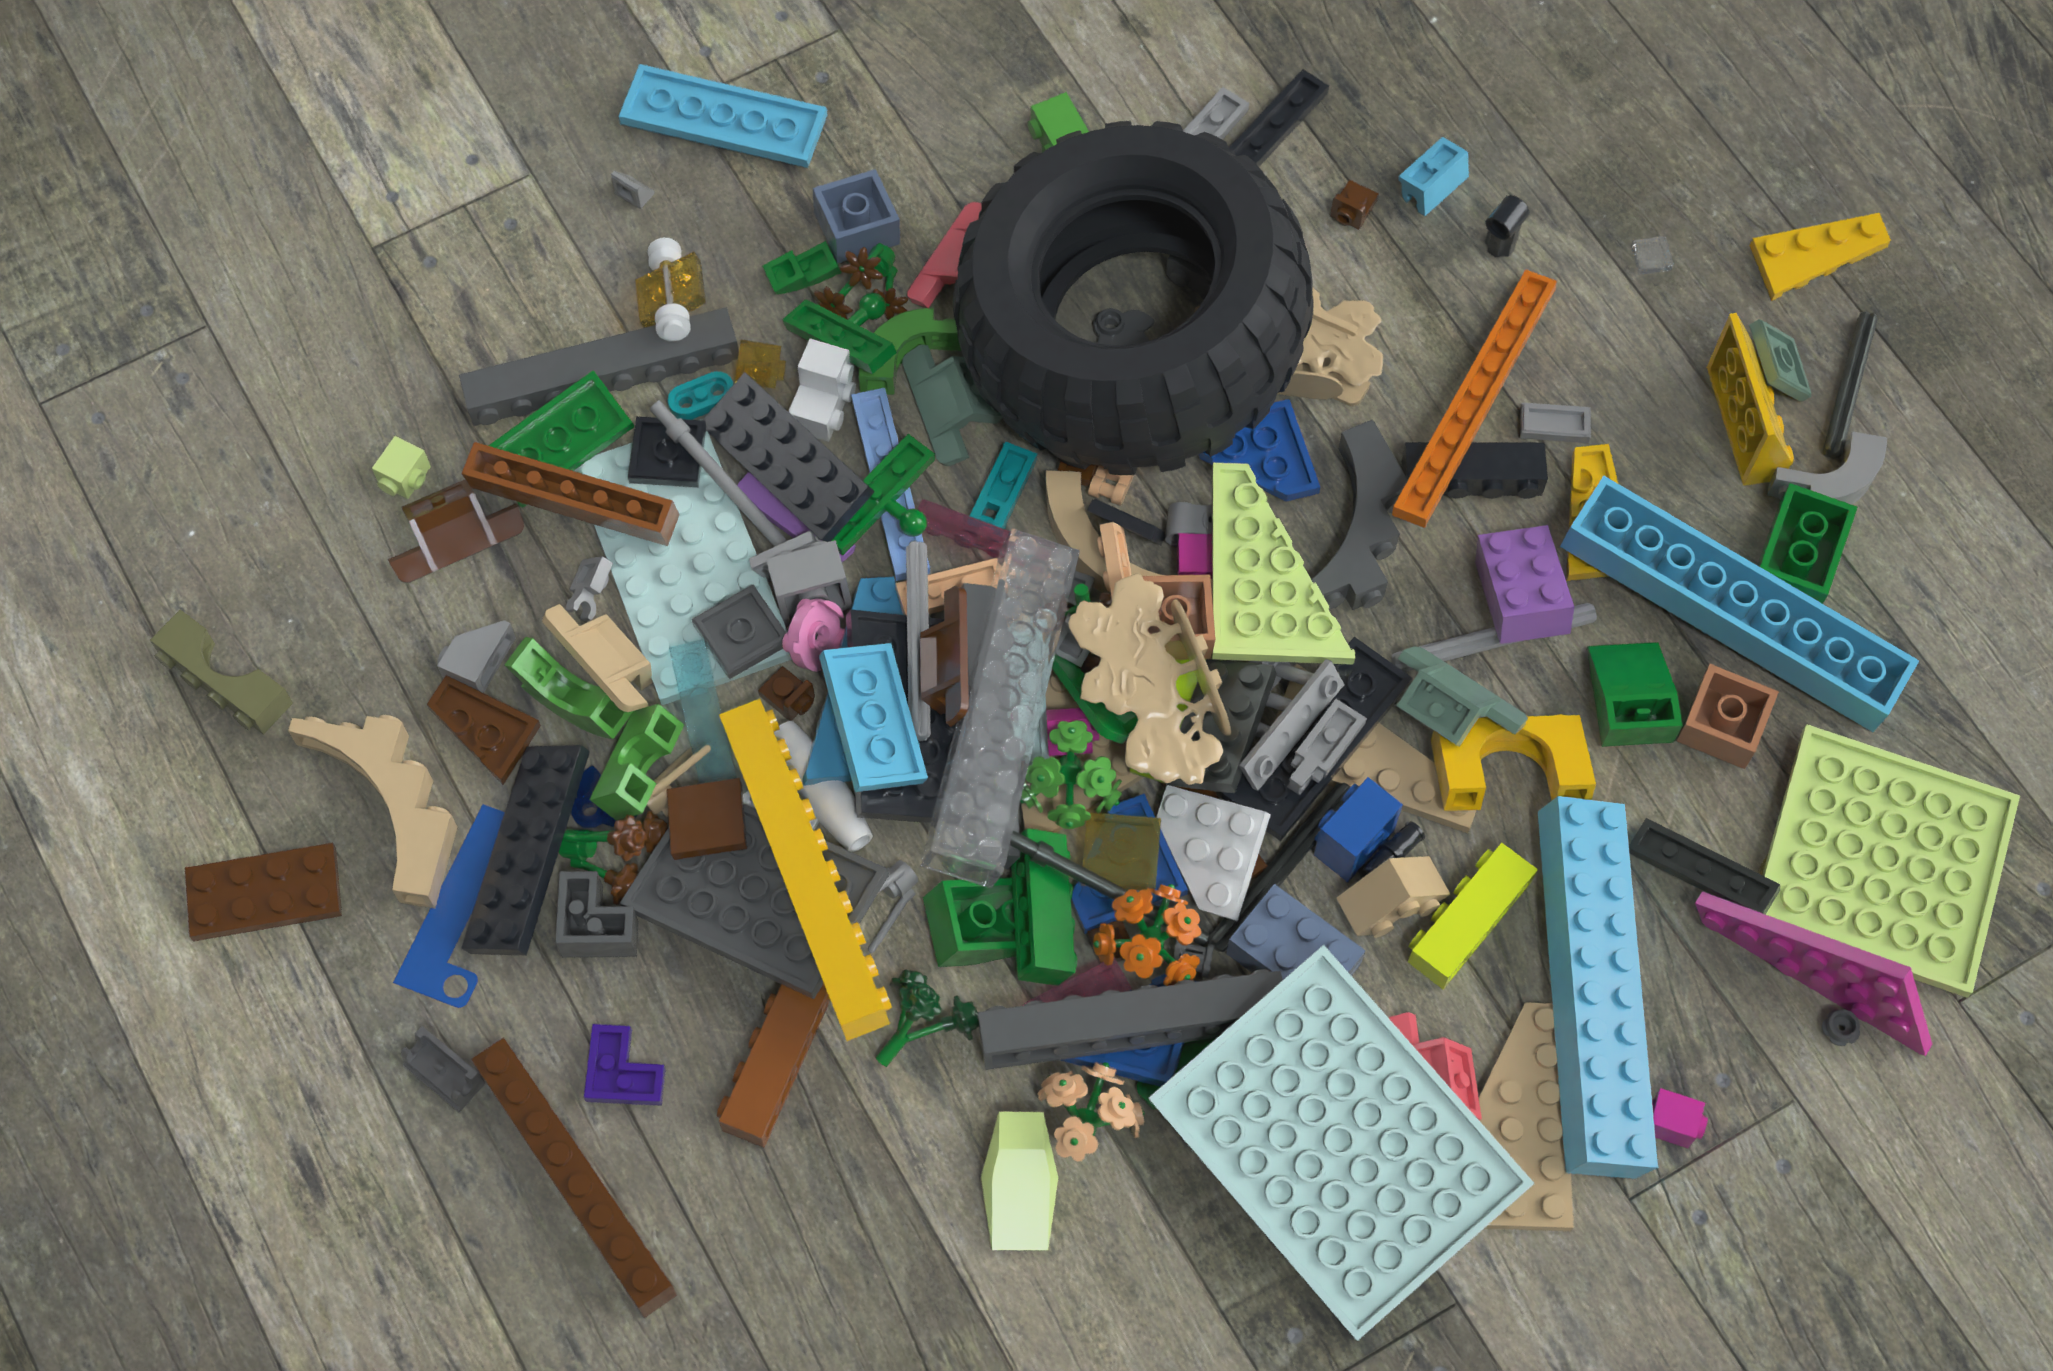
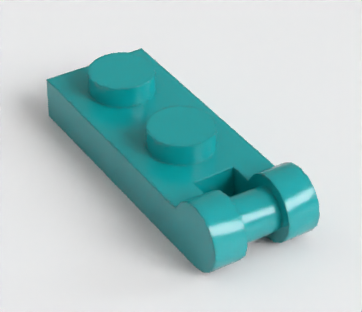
(1004, 484)

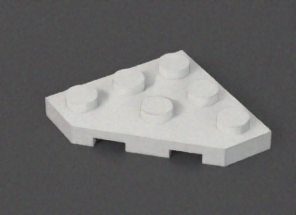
(1213, 847)

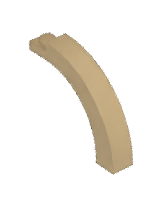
(1073, 527)

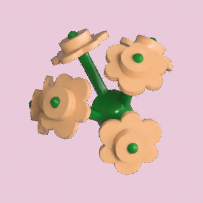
(1079, 1130)

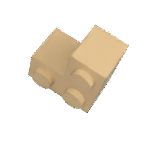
(1393, 892)

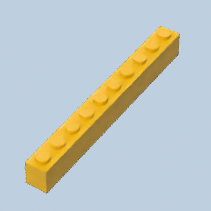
(804, 870)

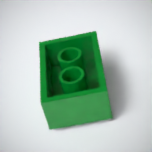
(1807, 540)

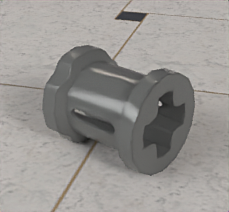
(1203, 953)

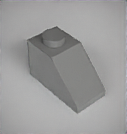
(477, 654)

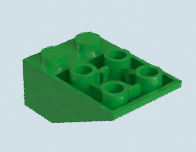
(1633, 694)

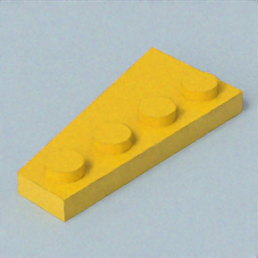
(1802, 254)
(1587, 470)

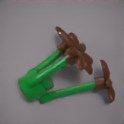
(864, 267)

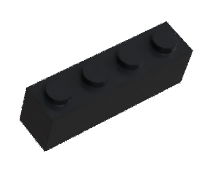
(1491, 469)

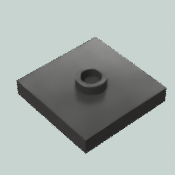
(740, 631)

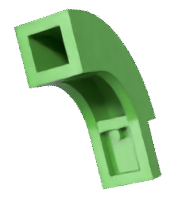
(906, 333)
(564, 692)

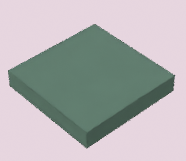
(1780, 360)

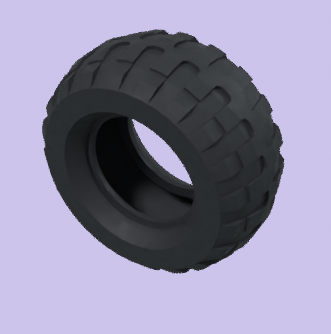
(1111, 198)

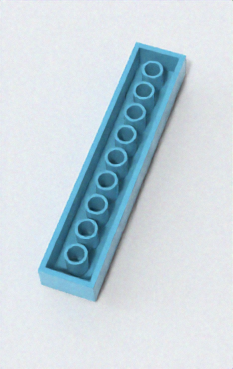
(1740, 604)
(1596, 989)

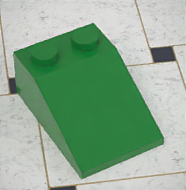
(971, 922)

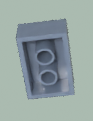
(1285, 934)

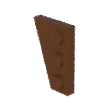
(484, 725)

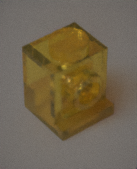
(761, 363)

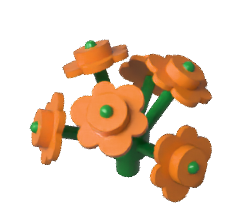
(1146, 949)

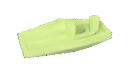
(1019, 1182)

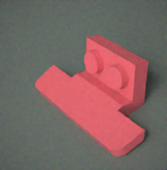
(943, 263)
(1447, 1058)

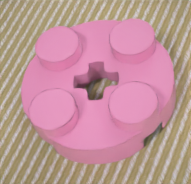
(811, 618)

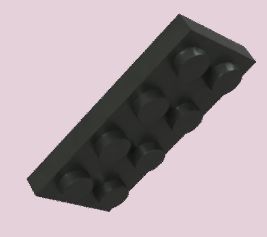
(1244, 697)

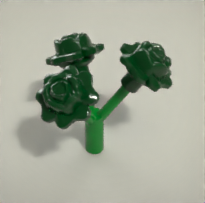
(921, 1001)

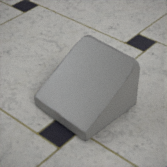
(631, 189)
(1068, 646)

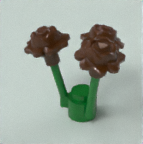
(628, 841)

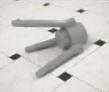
(900, 884)

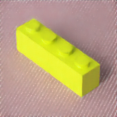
(1471, 915)

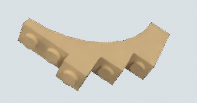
(377, 753)

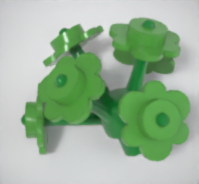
(1091, 775)

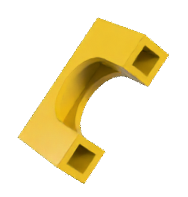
(1551, 741)

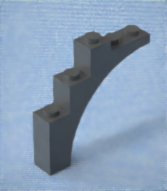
(1375, 488)

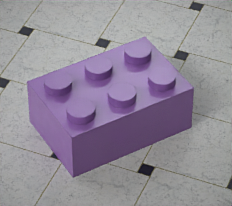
(1524, 584)

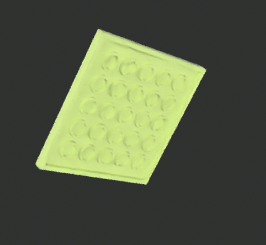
(1890, 856)

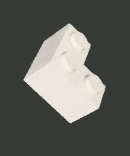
(823, 388)

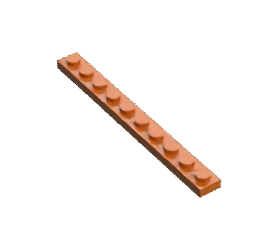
(1474, 399)

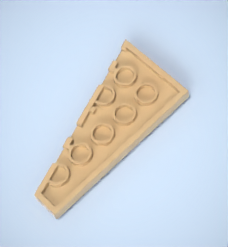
(1399, 771)

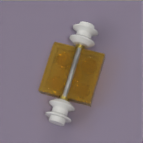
(670, 289)

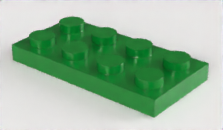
(569, 426)

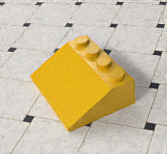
(1747, 406)

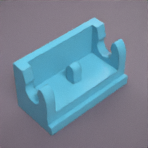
(1435, 175)

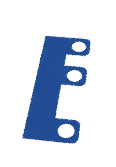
(426, 962)

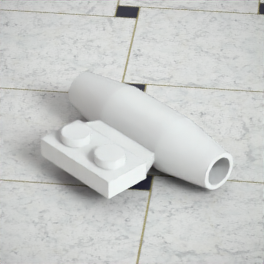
(830, 800)

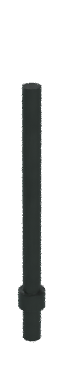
(1044, 855)

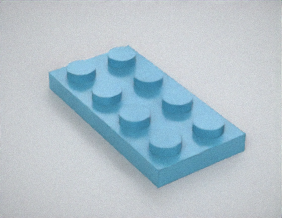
(873, 717)

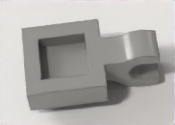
(588, 581)

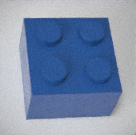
(1356, 828)

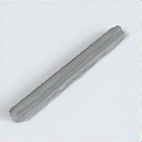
(917, 622)
(1486, 639)

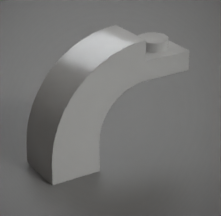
(1860, 465)

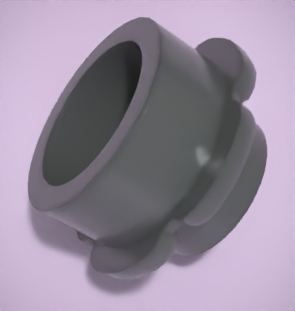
(1848, 1021)

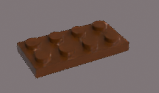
(263, 892)

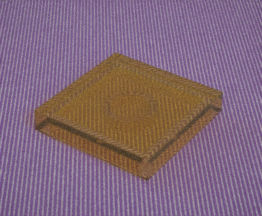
(1123, 849)

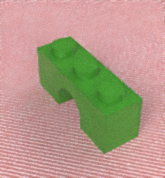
(624, 783)

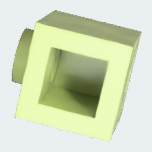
(401, 468)

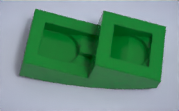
(798, 272)

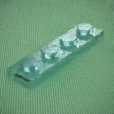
(702, 710)

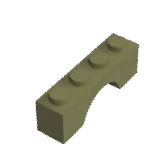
(252, 696)

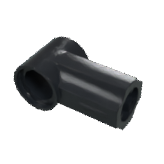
(1505, 225)

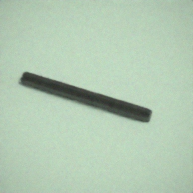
(1280, 866)

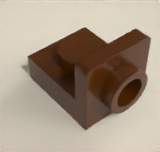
(1353, 205)
(788, 694)

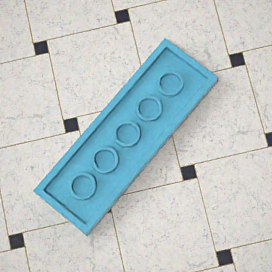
(723, 115)

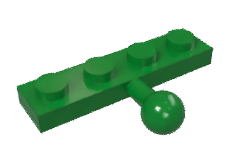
(865, 347)
(889, 482)

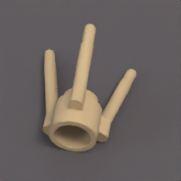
(658, 800)

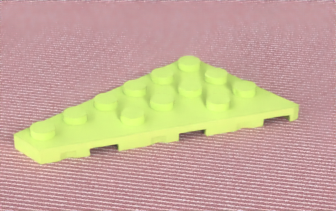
(1259, 584)

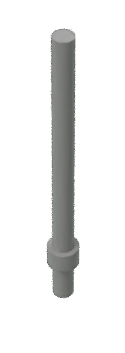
(679, 432)

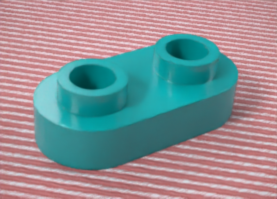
(698, 394)

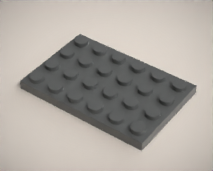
(742, 906)

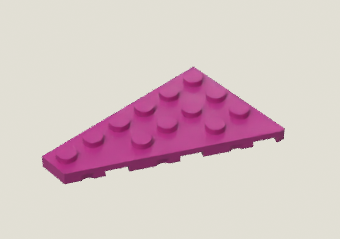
(1854, 979)

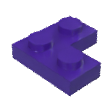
(613, 1078)

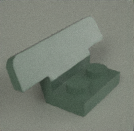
(946, 401)
(1451, 700)

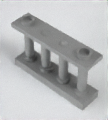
(1294, 720)

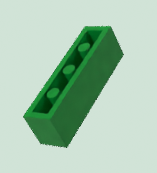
(1043, 916)

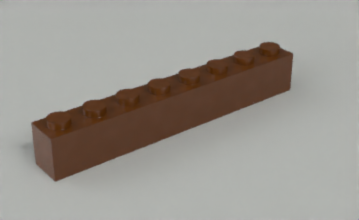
(574, 1178)

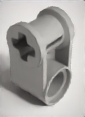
(1187, 518)

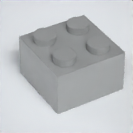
(808, 575)

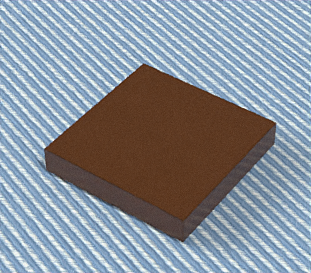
(706, 818)

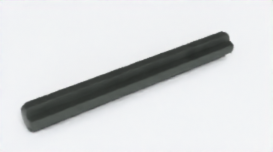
(1850, 385)

